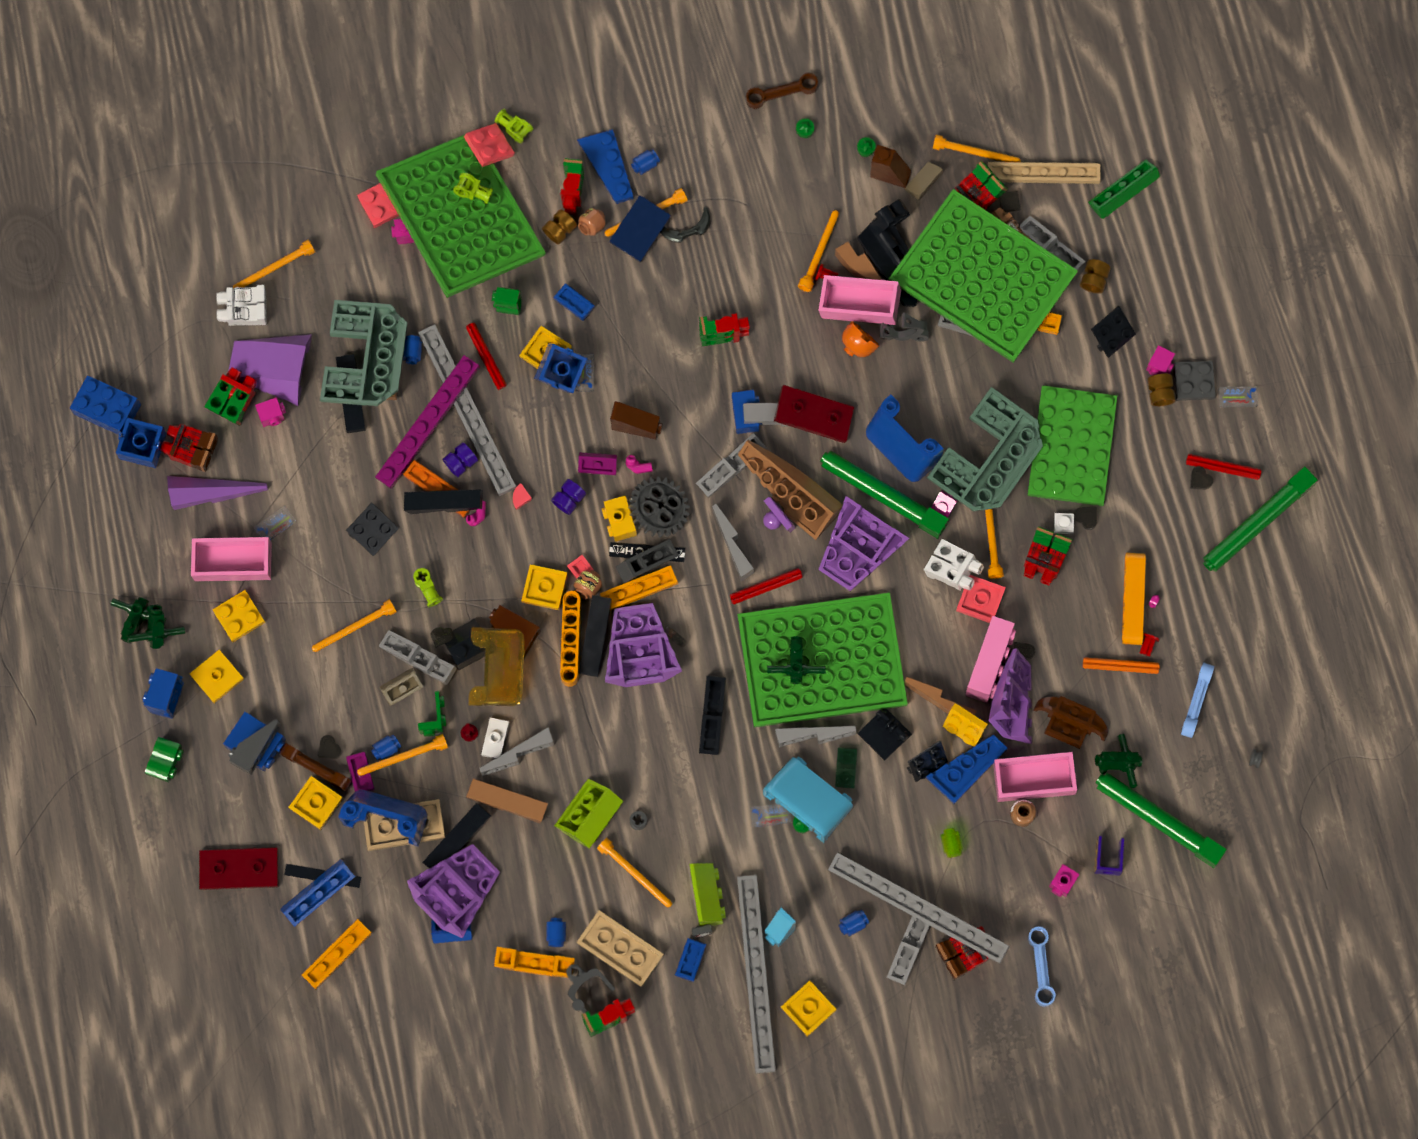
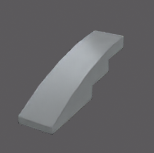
(760, 413)
(417, 657)

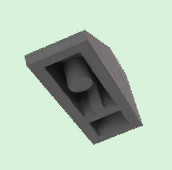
(646, 561)
(251, 750)

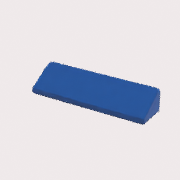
(317, 892)

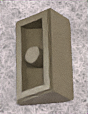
(924, 180)
(401, 686)

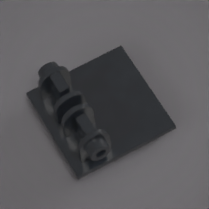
(1113, 332)
(372, 529)
(884, 733)
(927, 761)

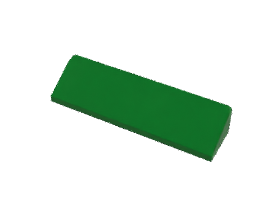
(1124, 189)

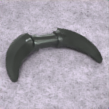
(699, 229)

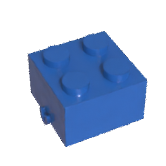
(560, 368)
(140, 442)
(163, 693)

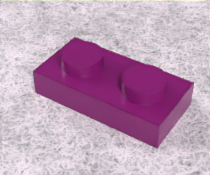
(597, 463)
(359, 782)

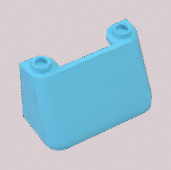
(808, 798)

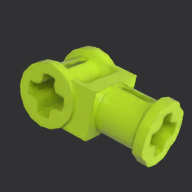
(515, 127)
(472, 188)
(427, 587)

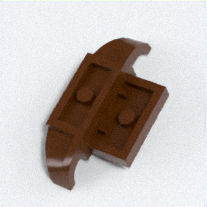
(1070, 720)

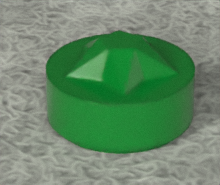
(804, 128)
(866, 147)
(799, 826)

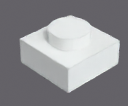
(1063, 523)

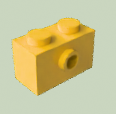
(619, 518)

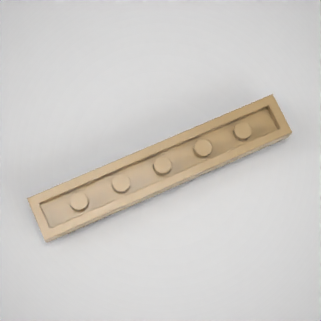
(1046, 172)

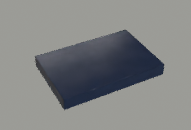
(639, 228)

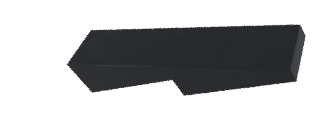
(352, 413)
(442, 501)
(595, 636)
(712, 715)
(459, 835)

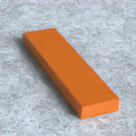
(428, 480)

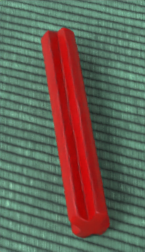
(486, 356)
(1222, 466)
(766, 586)

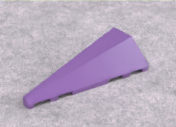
(194, 491)

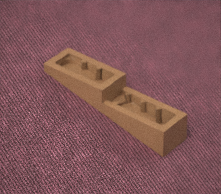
(933, 695)
(507, 800)

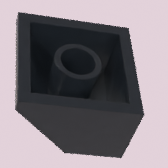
(462, 648)

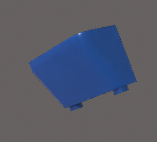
(898, 446)
(410, 816)

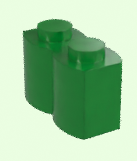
(507, 300)
(163, 759)

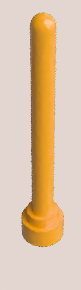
(941, 143)
(678, 197)
(305, 249)
(806, 283)
(995, 570)
(386, 609)
(438, 743)
(607, 848)

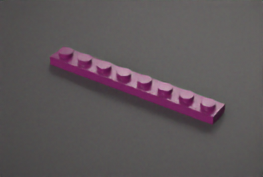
(427, 422)

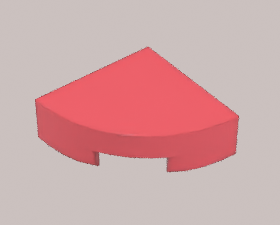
(520, 496)

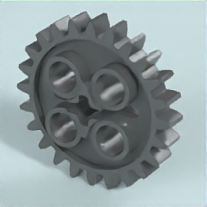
(652, 521)

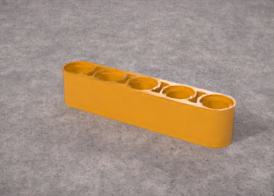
(1133, 598)
(573, 647)

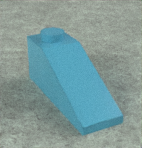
(780, 928)

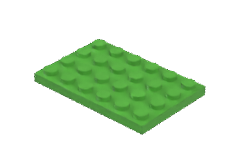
(1076, 445)

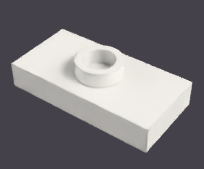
(495, 738)

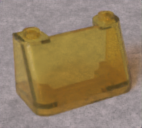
(502, 667)

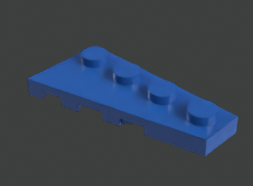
(607, 161)
(960, 774)

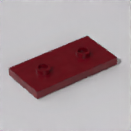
(813, 414)
(238, 868)

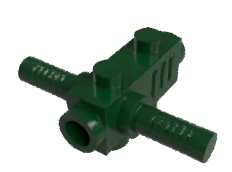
(137, 613)
(155, 631)
(796, 668)
(1124, 761)

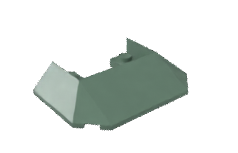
(382, 358)
(995, 479)

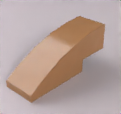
(857, 265)

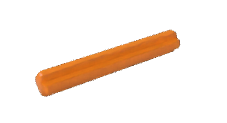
(1121, 665)

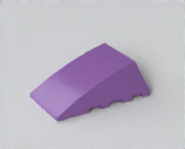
(273, 363)
(858, 545)
(639, 648)
(1011, 700)
(454, 889)

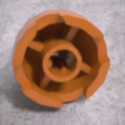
(858, 341)

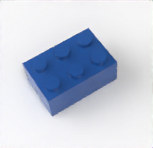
(104, 405)

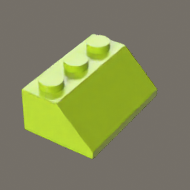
(589, 813)
(707, 894)

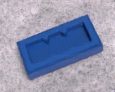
(574, 302)
(690, 960)

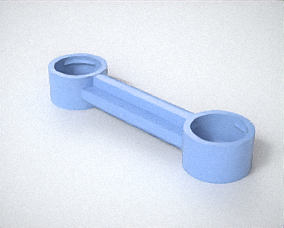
(1197, 700)
(1041, 966)

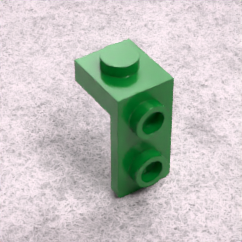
(430, 728)

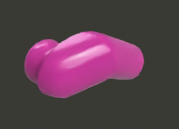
(636, 467)
(478, 516)

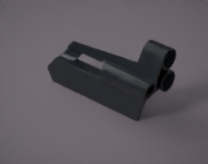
(884, 243)

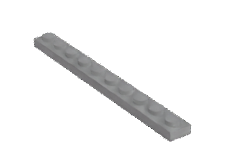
(469, 414)
(919, 908)
(756, 974)

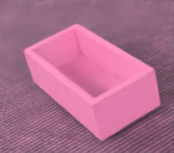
(859, 300)
(231, 559)
(992, 654)
(1035, 777)

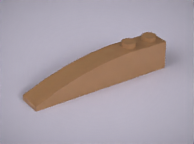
(798, 494)

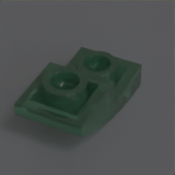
(846, 767)

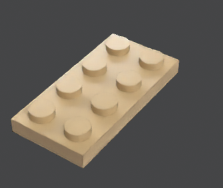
(383, 831)
(620, 948)

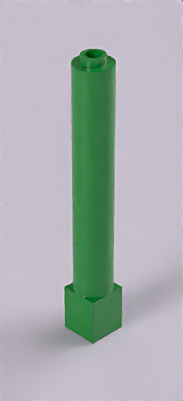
(926, 518)
(1260, 519)
(1201, 846)

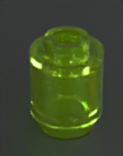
(951, 843)

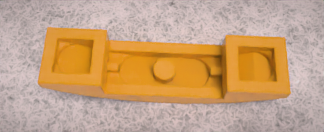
(532, 962)

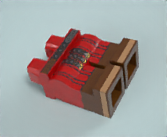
(190, 446)
(964, 963)

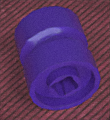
(460, 459)
(568, 497)

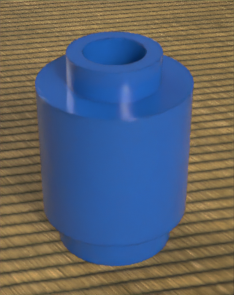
(645, 161)
(412, 349)
(385, 747)
(853, 923)
(556, 932)

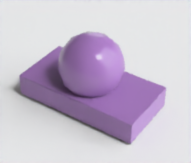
(776, 516)

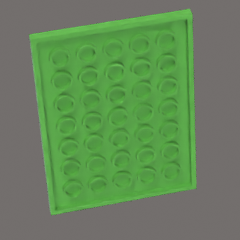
(456, 235)
(983, 275)
(847, 636)

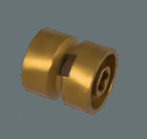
(561, 224)
(1095, 276)
(1161, 390)

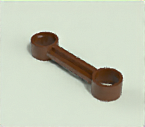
(781, 91)
(298, 757)

